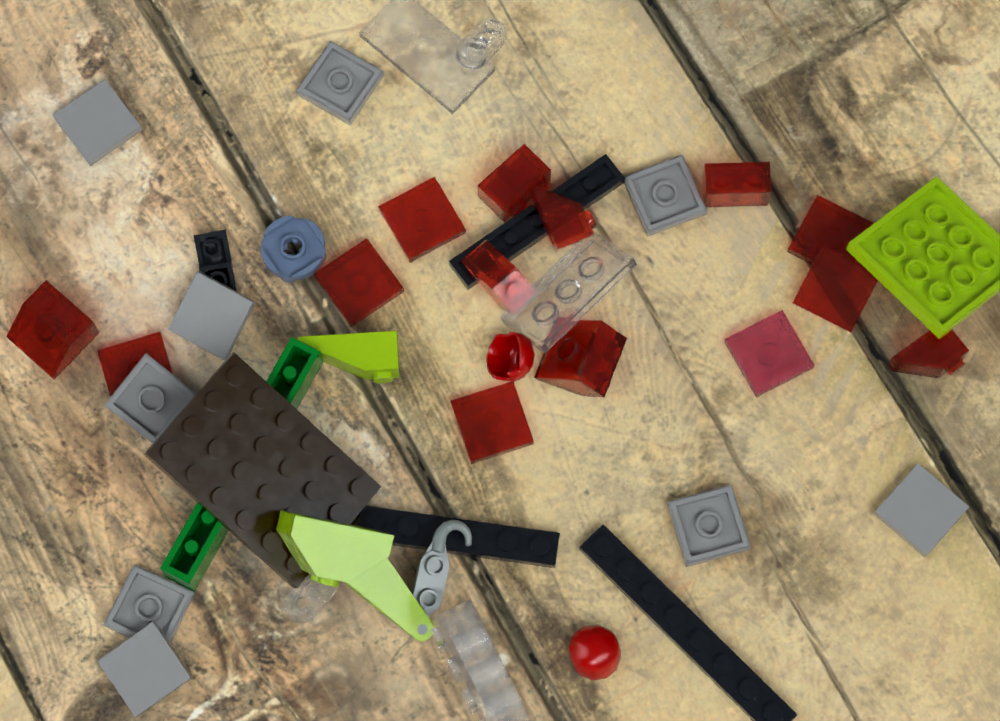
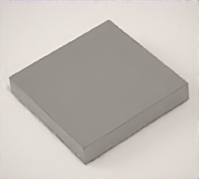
(340, 83)
(97, 122)
(665, 195)
(211, 315)
(150, 398)
(921, 510)
(708, 525)
(147, 600)
(145, 669)

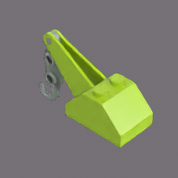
(359, 559)

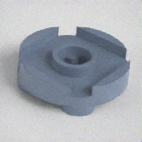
(294, 230)

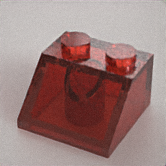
(51, 330)
(583, 359)

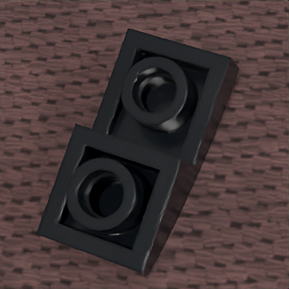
(215, 257)

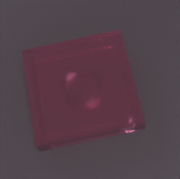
(769, 353)

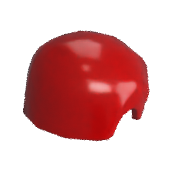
(510, 356)
(594, 652)

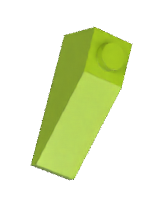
(362, 354)

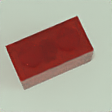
(510, 184)
(736, 184)

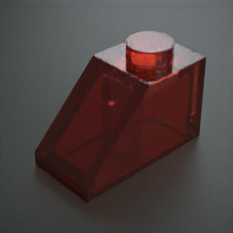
(563, 218)
(499, 277)
(931, 356)

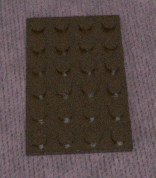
(253, 455)

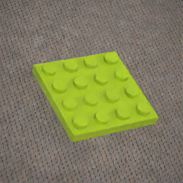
(933, 256)

